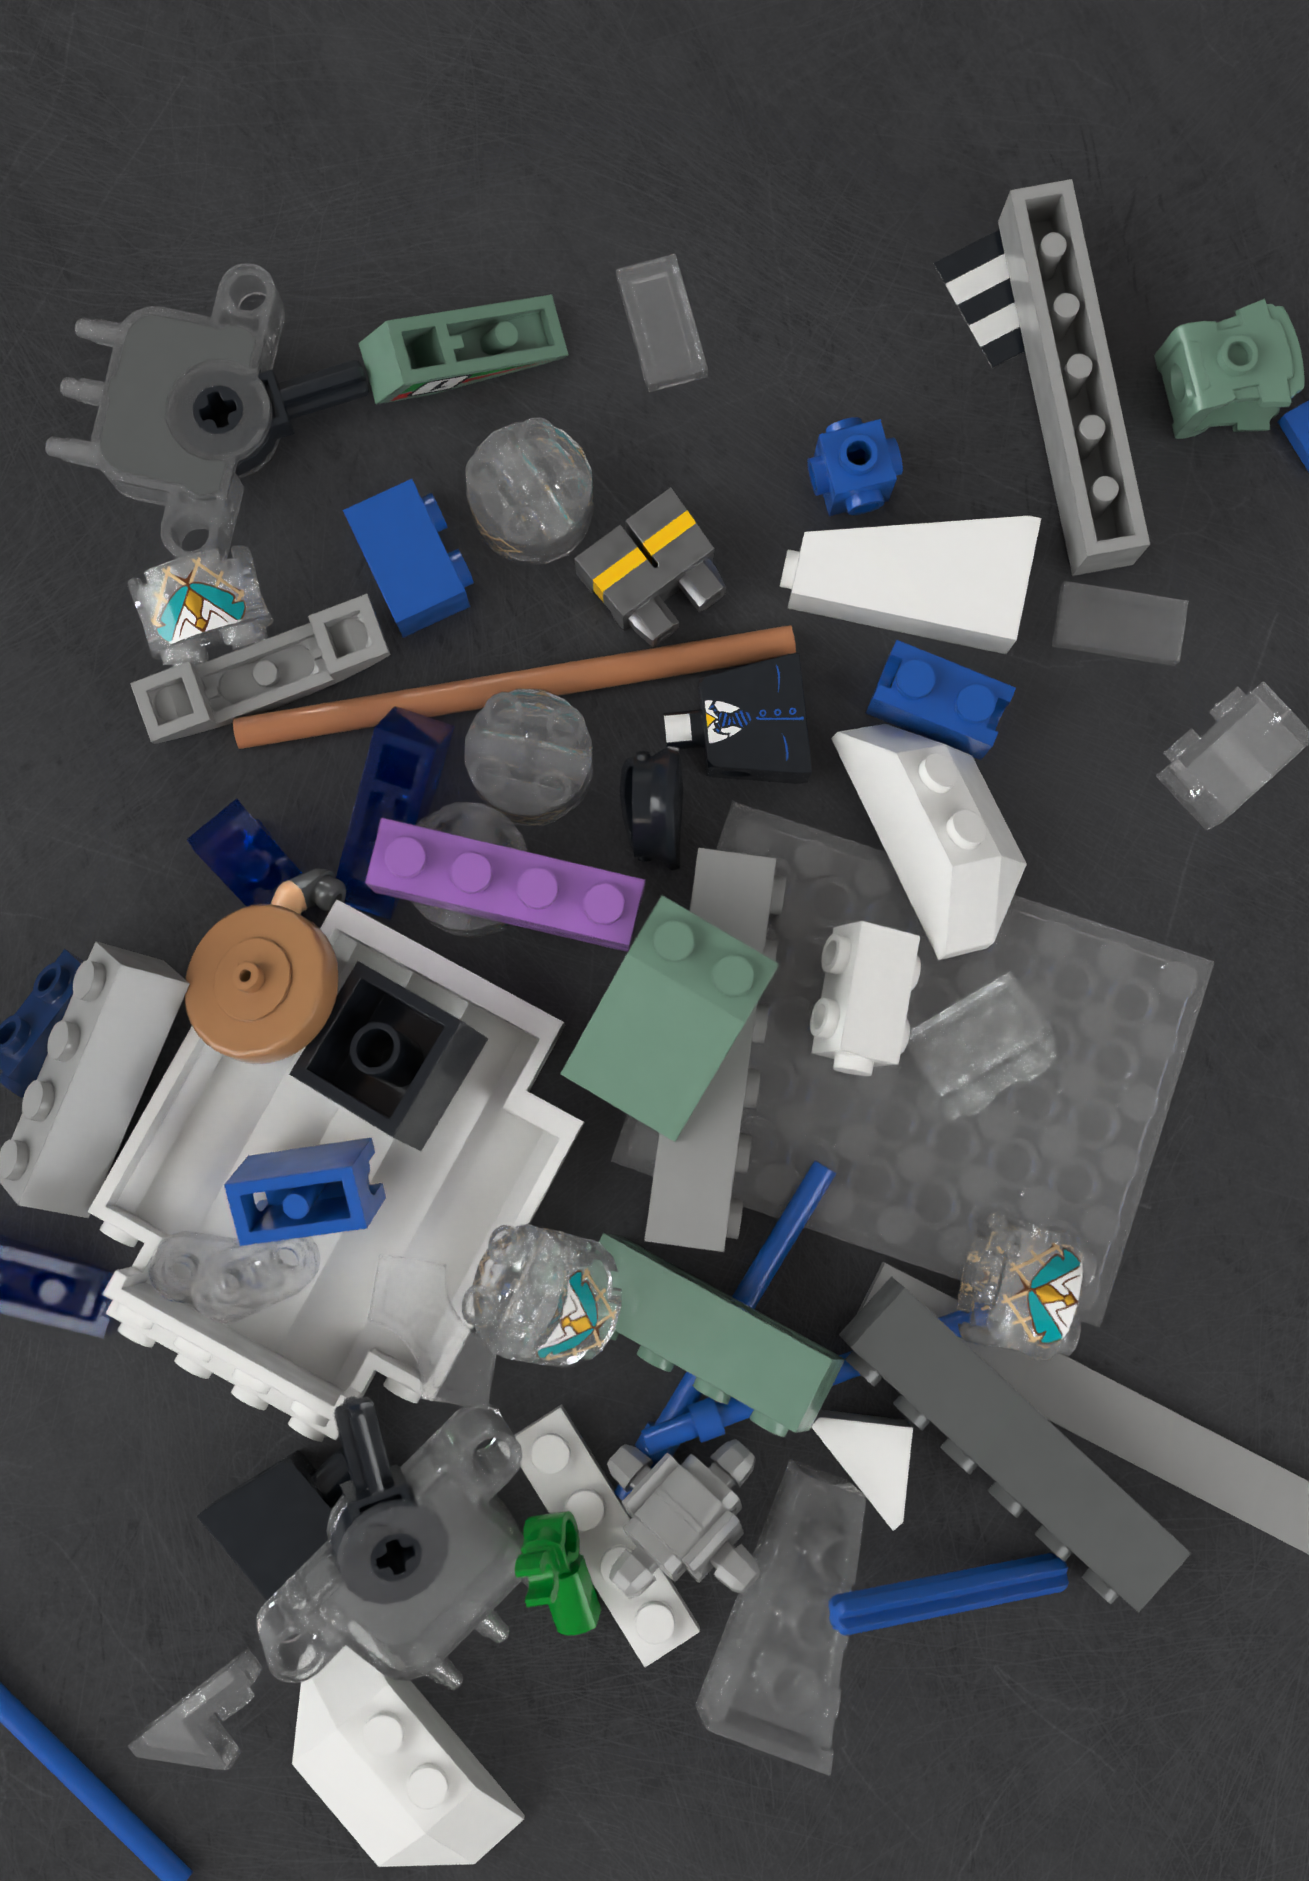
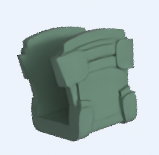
(1231, 370)

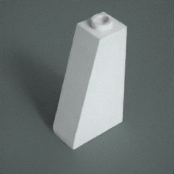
(922, 579)

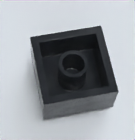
(389, 1056)

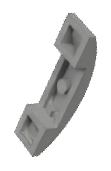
(262, 675)

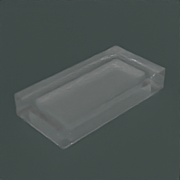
(661, 323)
(1120, 623)

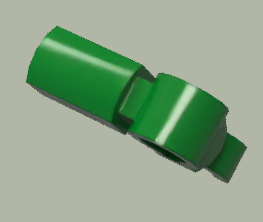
(558, 1572)

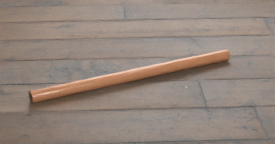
(555, 679)

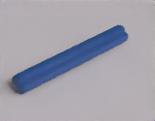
(947, 1594)

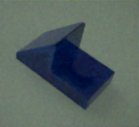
(244, 854)

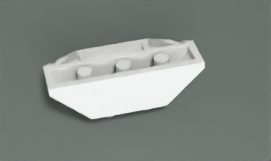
(937, 832)
(395, 1769)

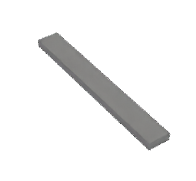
(1141, 1430)

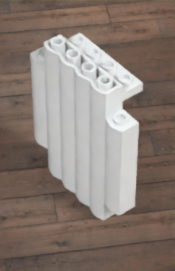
(476, 1172)

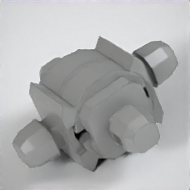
(683, 1518)

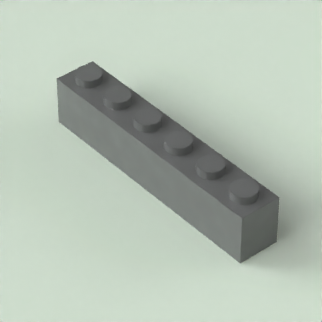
(1014, 1444)

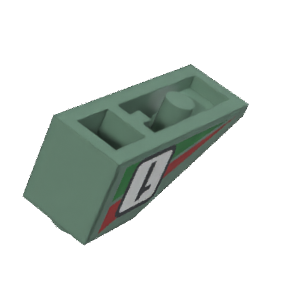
(460, 347)

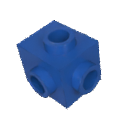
(852, 486)

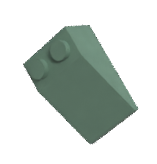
(669, 1018)

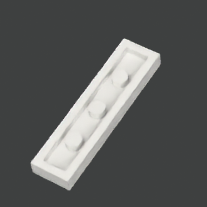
(573, 1481)

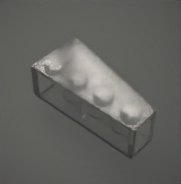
(778, 1653)

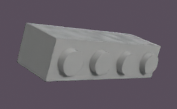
(90, 1080)

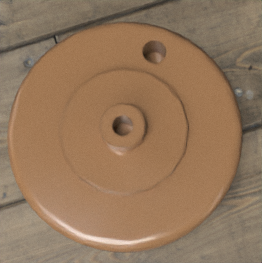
(261, 984)

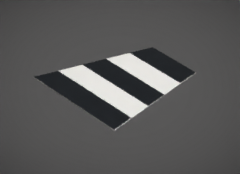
(983, 292)

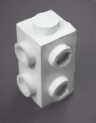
(865, 997)

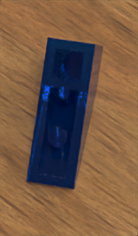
(395, 785)
(53, 1288)

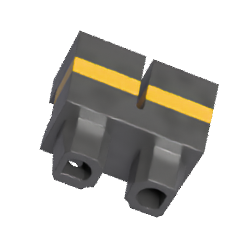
(650, 563)

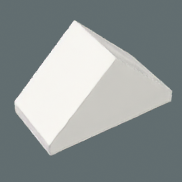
(873, 1454)

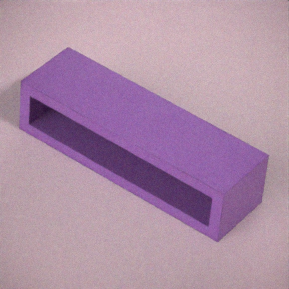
(505, 885)

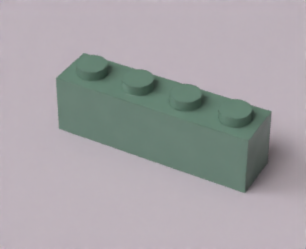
(719, 1341)

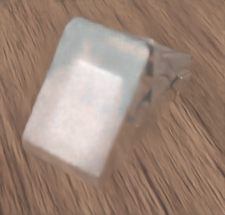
(191, 1731)

